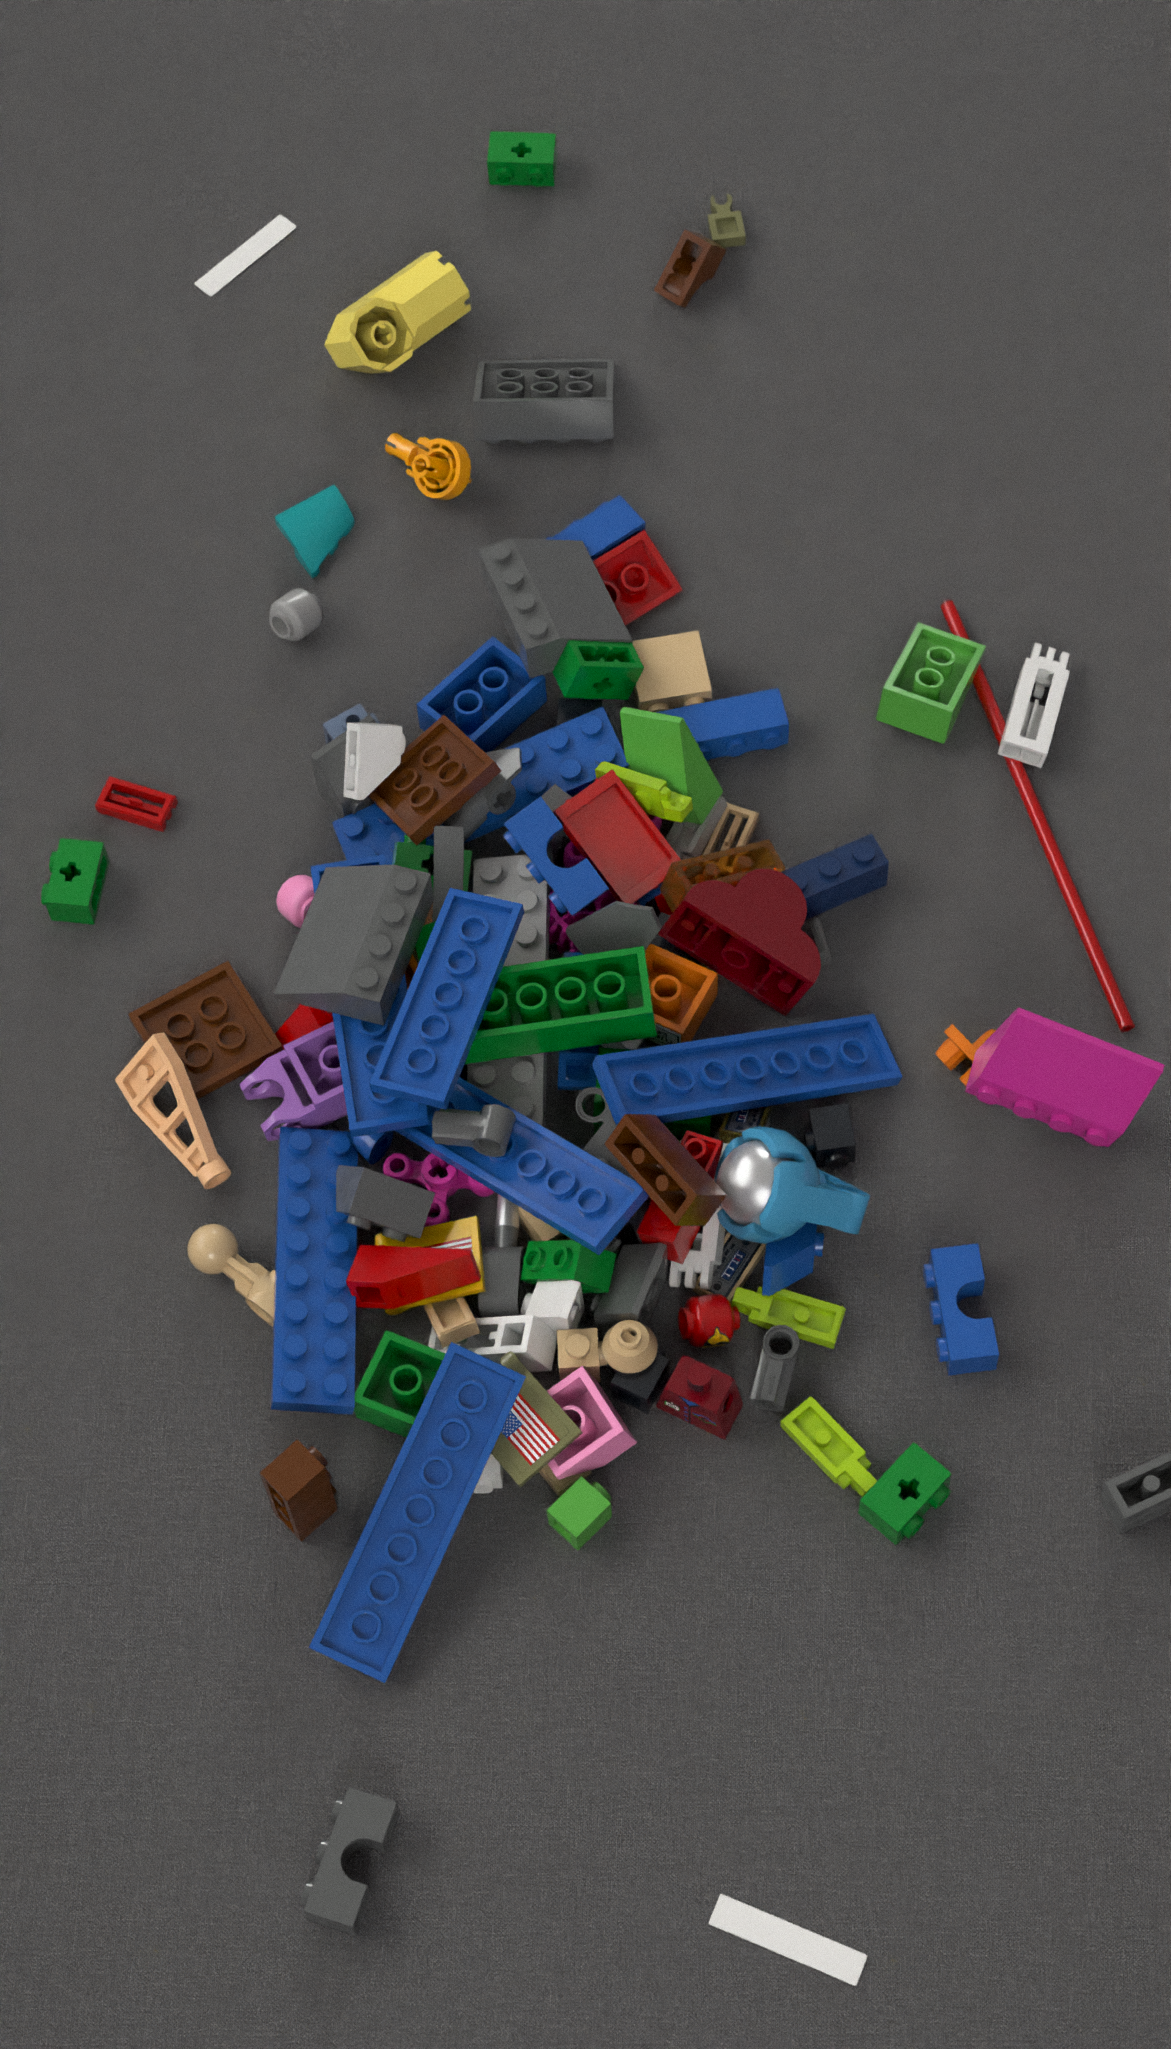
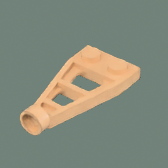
(143, 1079)

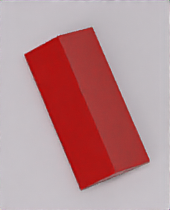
(636, 577)

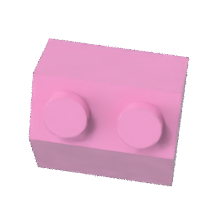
(603, 1429)

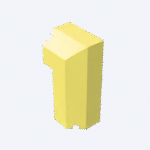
(398, 316)

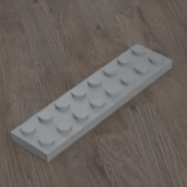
(521, 1079)

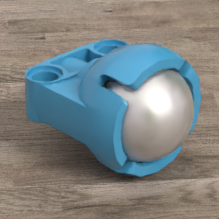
(778, 1189)

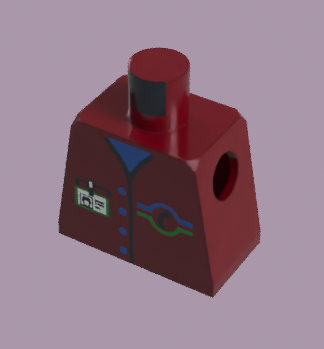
(699, 1395)

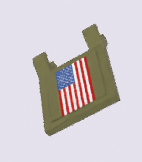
(534, 1429)

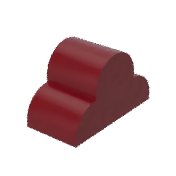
(750, 935)

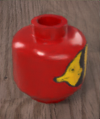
(708, 1320)

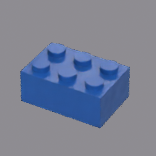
(485, 696)

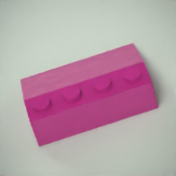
(1062, 1077)

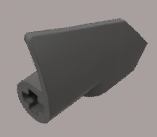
(495, 797)
(615, 928)

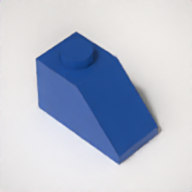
(791, 1258)

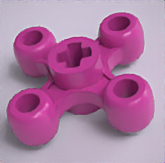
(424, 1174)

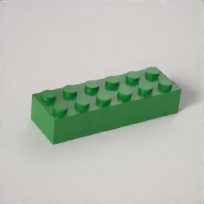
(566, 1005)

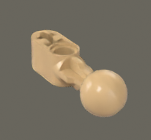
(215, 1251)

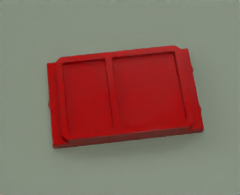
(617, 838)

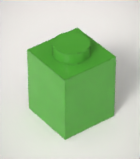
(580, 1512)

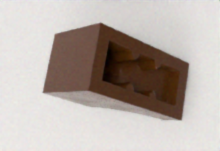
(689, 266)

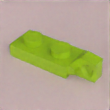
(650, 793)
(807, 1316)
(829, 1446)

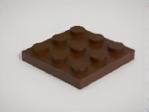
(433, 780)
(210, 1028)

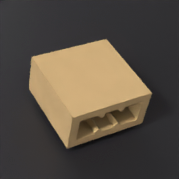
(672, 672)

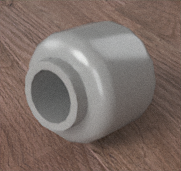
(295, 614)

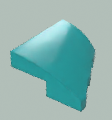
(316, 527)

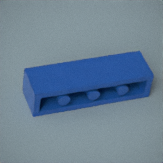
(604, 528)
(737, 723)

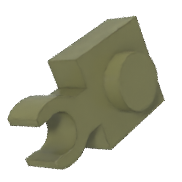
(725, 225)

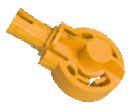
(440, 462)

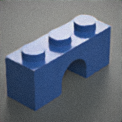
(573, 886)
(965, 1342)

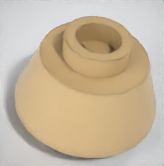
(629, 1346)

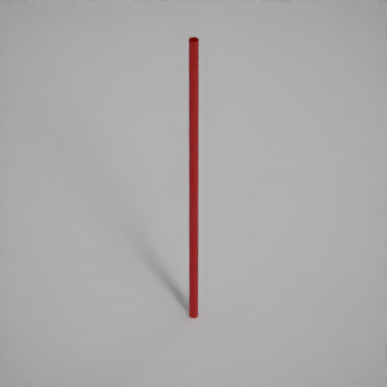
(1046, 839)

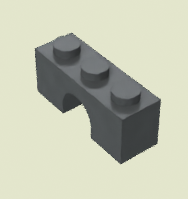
(360, 1823)

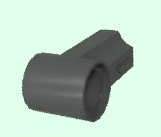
(483, 1130)
(775, 1370)

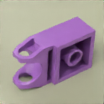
(307, 1080)

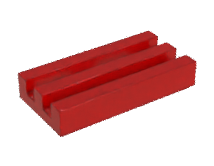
(134, 809)

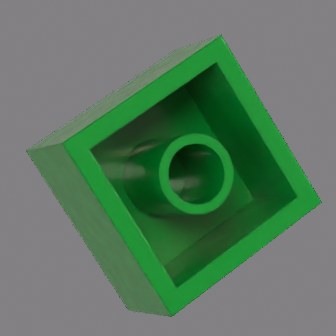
(396, 1383)

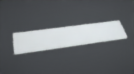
(245, 255)
(788, 1939)

